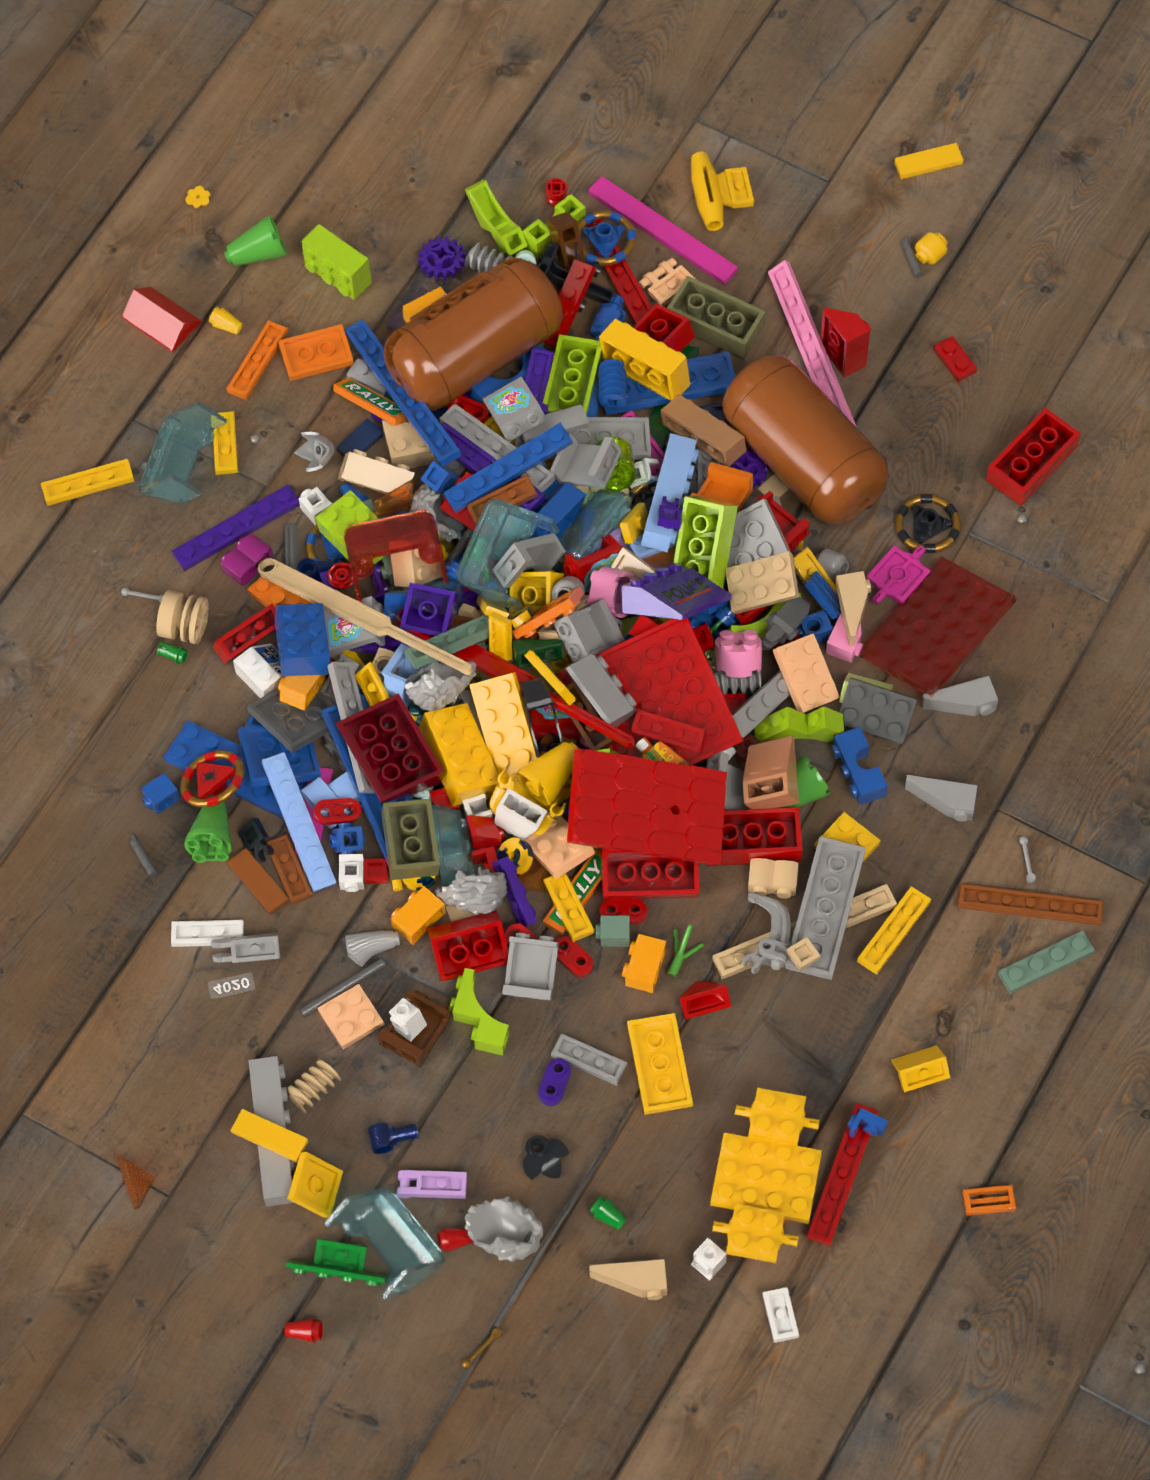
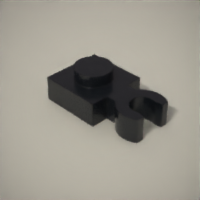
(254, 838)

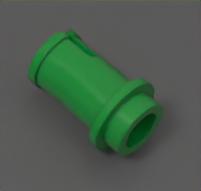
(172, 652)

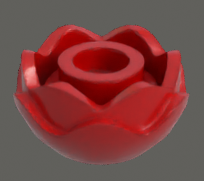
(338, 570)

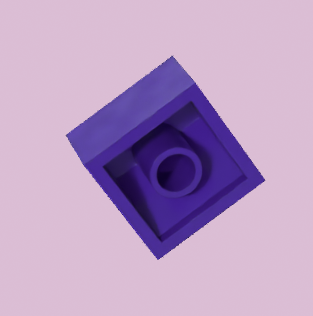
(429, 609)

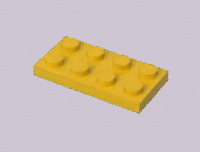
(659, 1064)

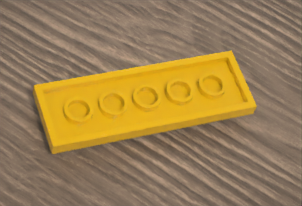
(505, 727)

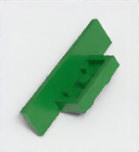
(339, 1259)

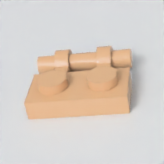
(665, 289)

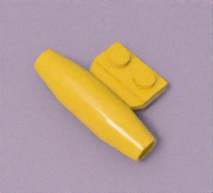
(713, 190)

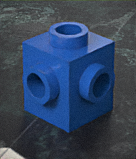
(354, 835)

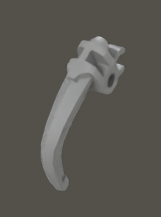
(771, 950)

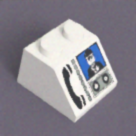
(260, 668)

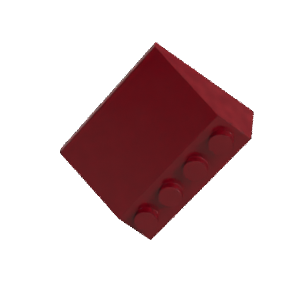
(391, 750)

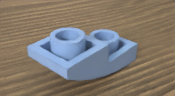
(318, 791)

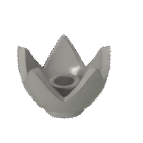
(317, 450)

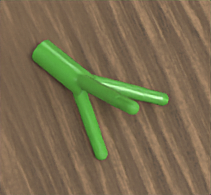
(679, 956)

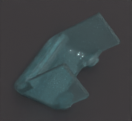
(176, 452)
(593, 523)
(490, 542)
(393, 1235)

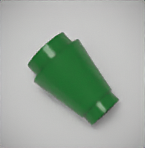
(608, 1213)

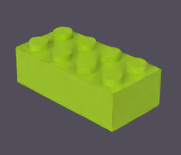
(573, 373)
(706, 537)

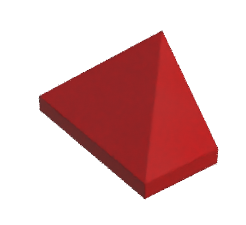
(704, 999)

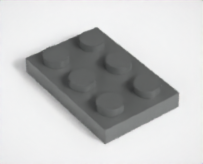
(877, 710)

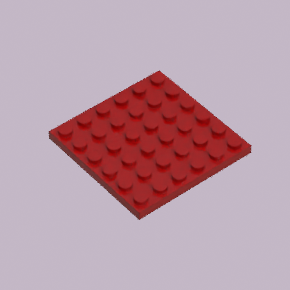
(674, 680)

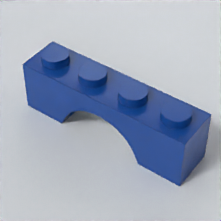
(491, 384)

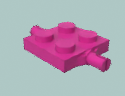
(898, 575)

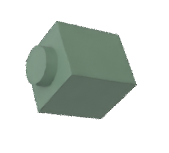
(614, 931)

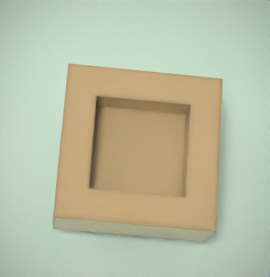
(803, 954)

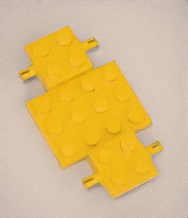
(766, 1176)

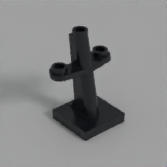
(558, 276)

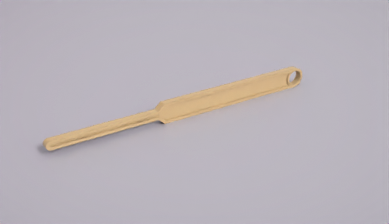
(352, 611)

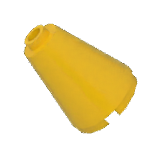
(548, 773)

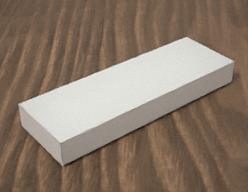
(203, 932)

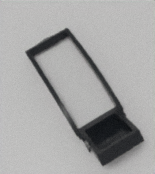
(535, 697)

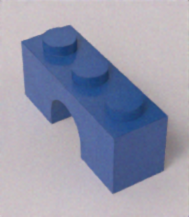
(865, 783)

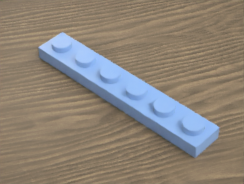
(298, 822)

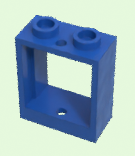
(562, 509)

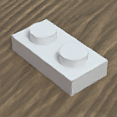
(780, 1314)

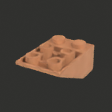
(771, 775)

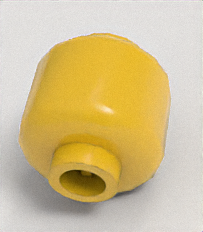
(931, 248)

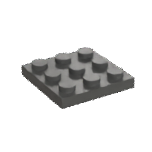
(290, 724)

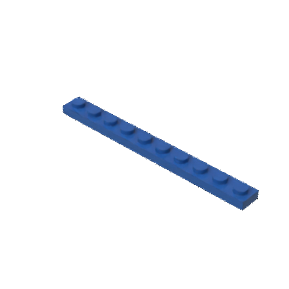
(416, 413)

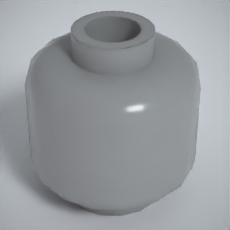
(833, 563)
(566, 584)

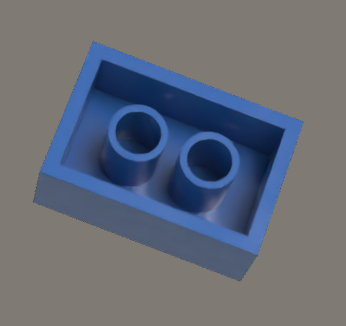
(302, 639)

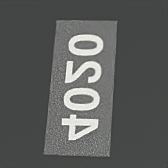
(231, 985)

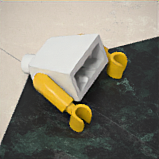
(519, 814)

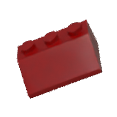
(845, 340)
(468, 943)

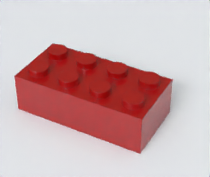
(1033, 456)
(761, 834)
(647, 876)

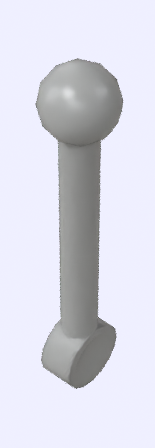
(125, 592)
(1030, 878)

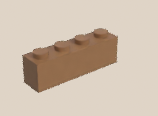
(712, 435)

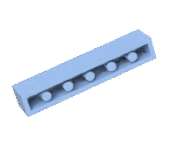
(673, 484)

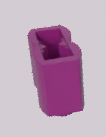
(243, 561)

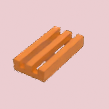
(989, 1200)

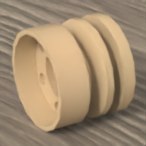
(182, 616)

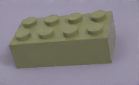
(719, 316)

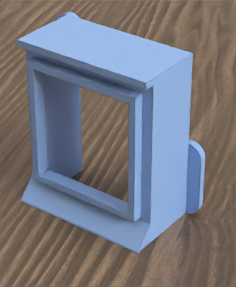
(395, 683)

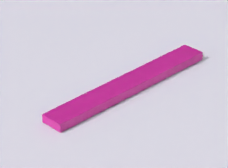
(663, 230)

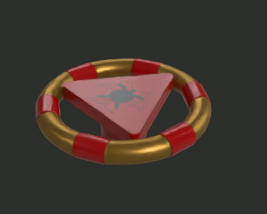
(212, 778)

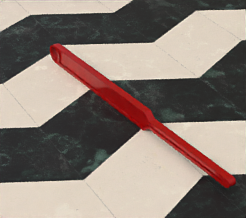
(495, 666)

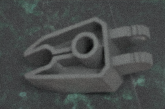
(784, 623)

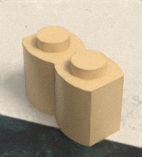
(773, 877)

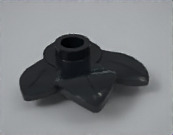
(546, 1160)

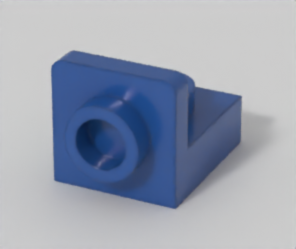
(870, 1122)

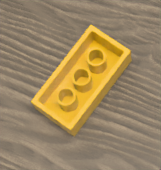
(646, 359)
(460, 752)

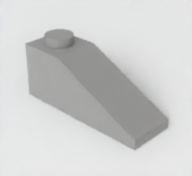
(966, 698)
(948, 797)

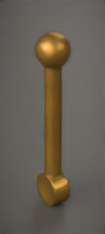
(495, 1334)

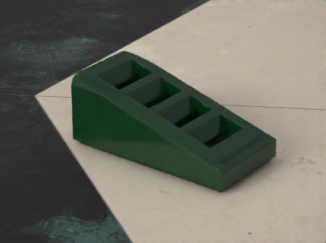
(521, 647)

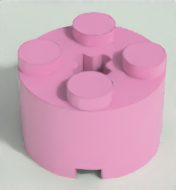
(607, 585)
(738, 653)

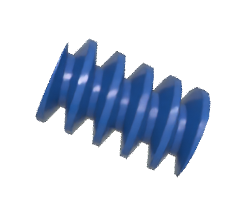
(612, 384)

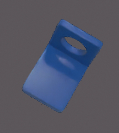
(393, 604)

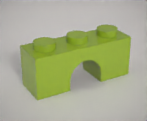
(538, 234)

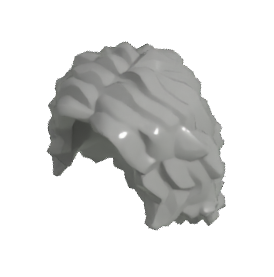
(427, 499)
(437, 685)
(475, 892)
(504, 1228)

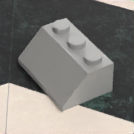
(602, 689)

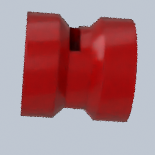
(555, 191)

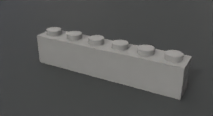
(269, 1104)

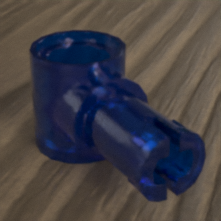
(317, 566)
(385, 1138)

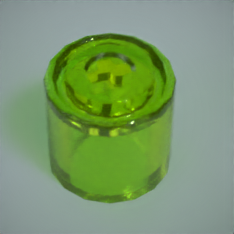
(624, 470)

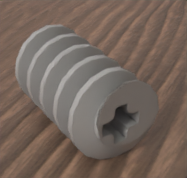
(482, 259)
(751, 682)

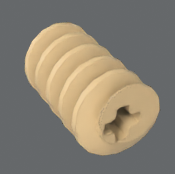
(312, 1084)

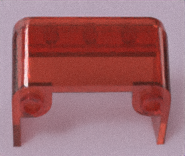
(392, 536)

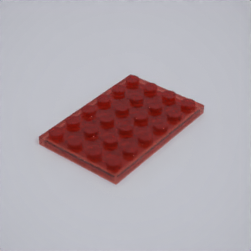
(937, 627)

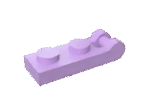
(432, 1184)

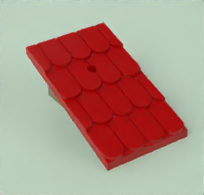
(647, 806)

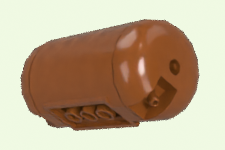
(473, 332)
(805, 439)

